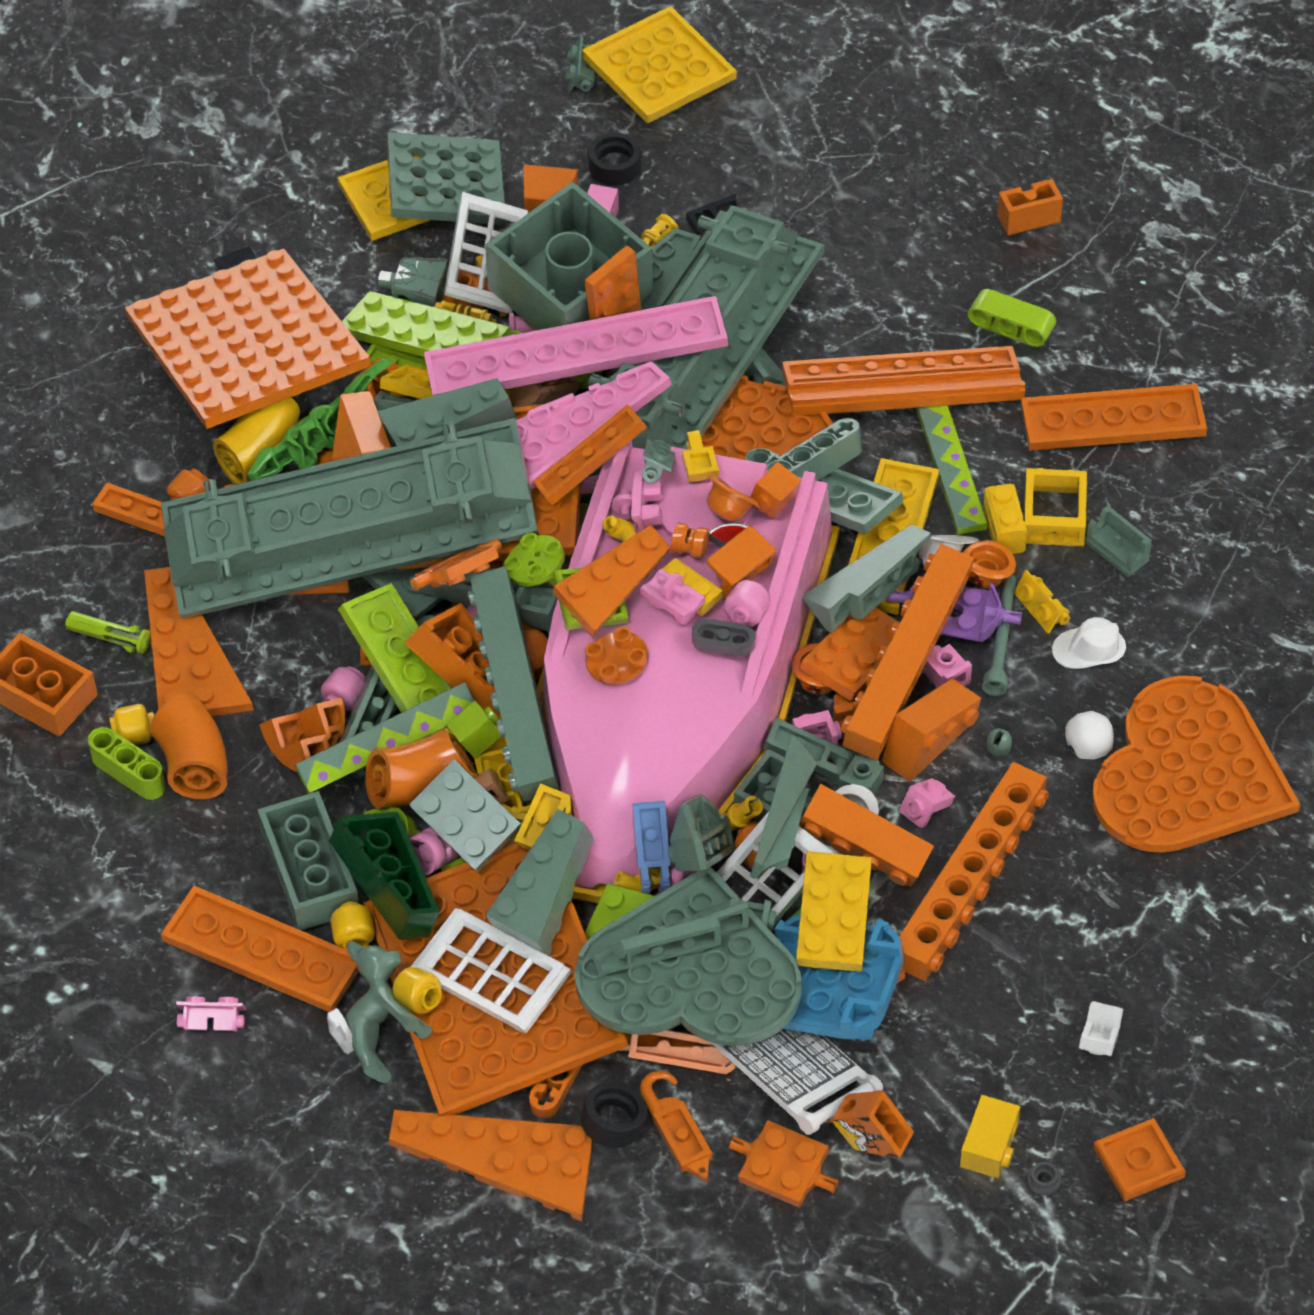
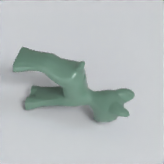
(373, 1008)

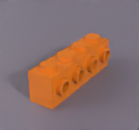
(865, 834)

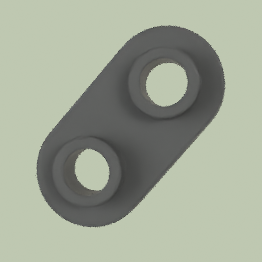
(723, 637)

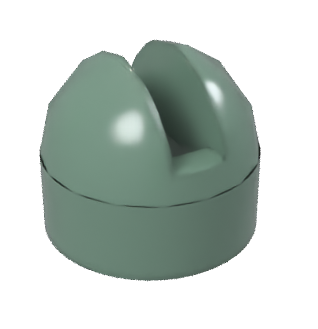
(1004, 745)

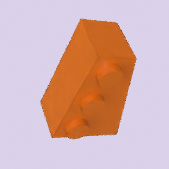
(929, 728)

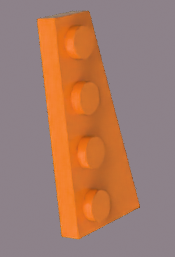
(606, 582)

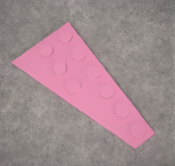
(564, 423)

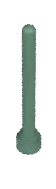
(995, 679)

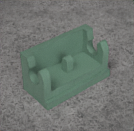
(1118, 541)

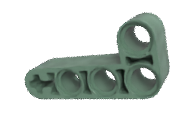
(819, 453)

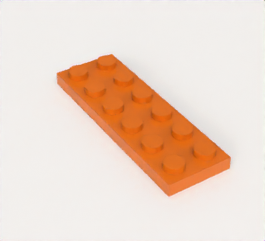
(1113, 417)
(261, 949)

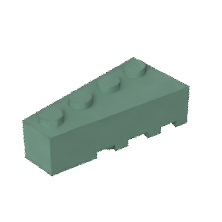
(466, 407)

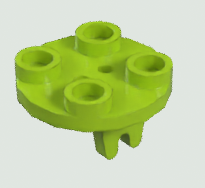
(535, 560)

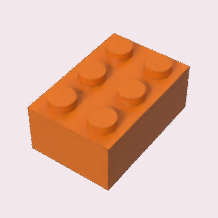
(43, 685)

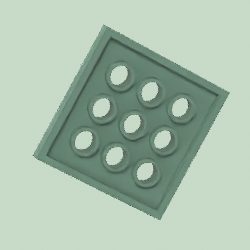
(431, 148)

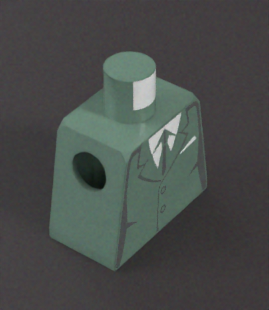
(417, 280)

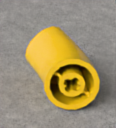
(250, 434)

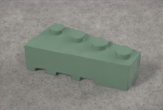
(543, 883)

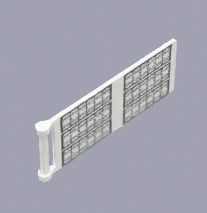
(800, 1072)

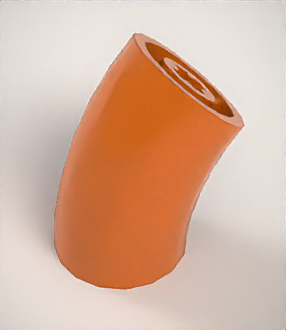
(191, 747)
(403, 771)

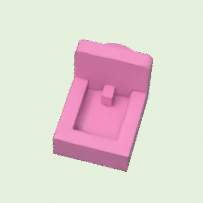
(820, 725)
(924, 800)

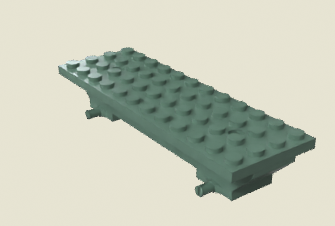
(755, 275)
(348, 518)

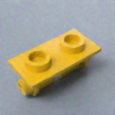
(1038, 601)

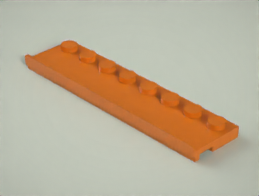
(903, 380)

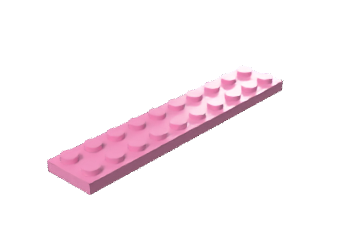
(580, 347)

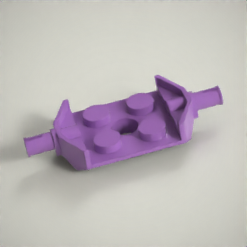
(979, 613)

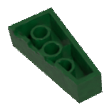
(388, 870)

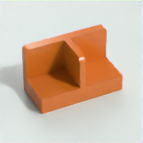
(742, 558)

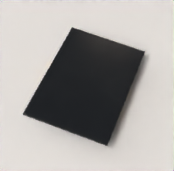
(234, 258)

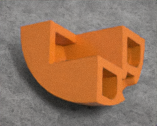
(305, 733)

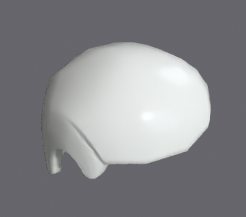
(1090, 735)

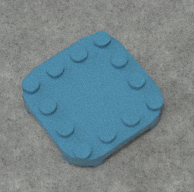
(846, 1001)

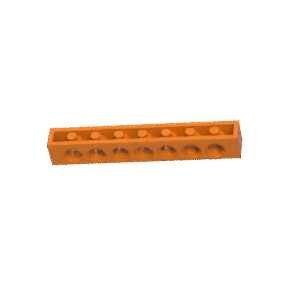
(1017, 785)

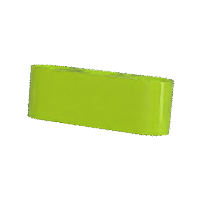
(1011, 318)
(126, 763)

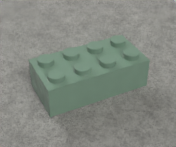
(304, 860)

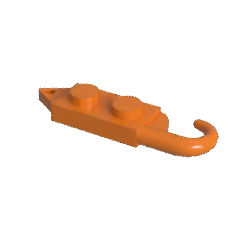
(677, 1127)

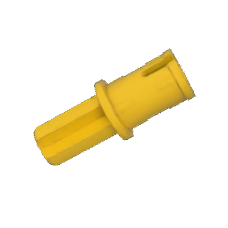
(741, 813)

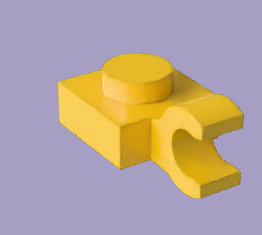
(698, 460)

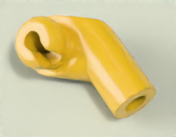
(618, 528)
(633, 882)

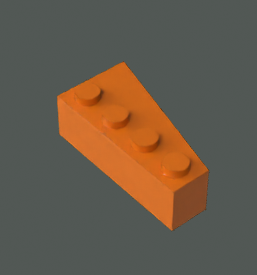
(453, 651)

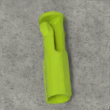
(105, 630)

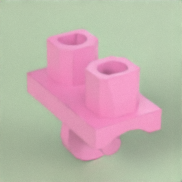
(636, 504)
(673, 595)

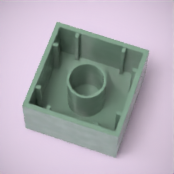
(550, 252)

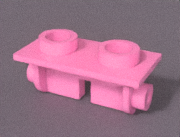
(198, 1011)

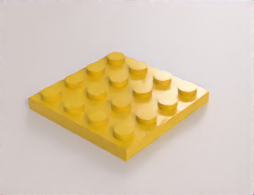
(659, 64)

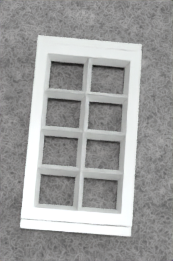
(493, 209)
(803, 841)
(539, 998)

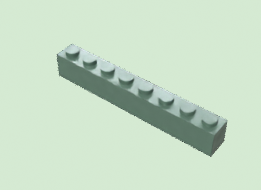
(513, 683)

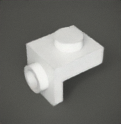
(1101, 1029)

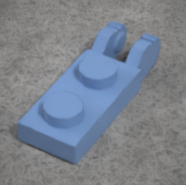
(651, 842)

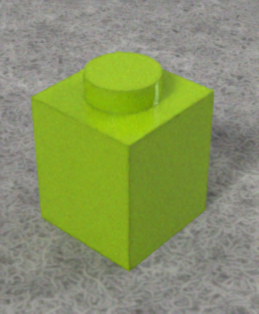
(475, 728)

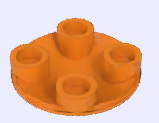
(616, 656)

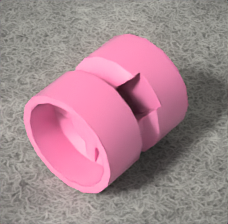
(432, 850)

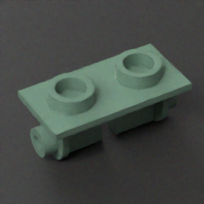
(579, 71)
(657, 458)

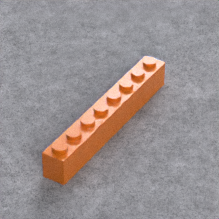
(908, 651)

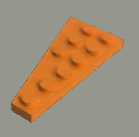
(188, 653)

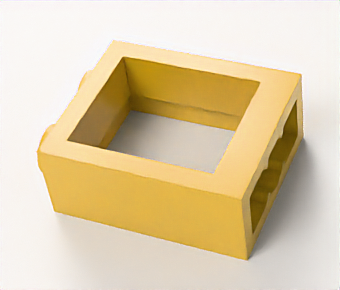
(1068, 530)

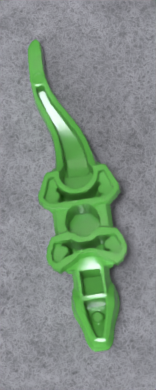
(311, 433)

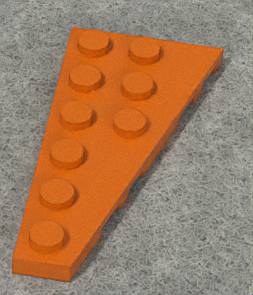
(513, 1155)

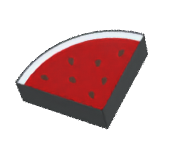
(724, 533)

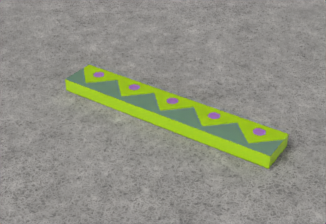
(953, 469)
(396, 731)

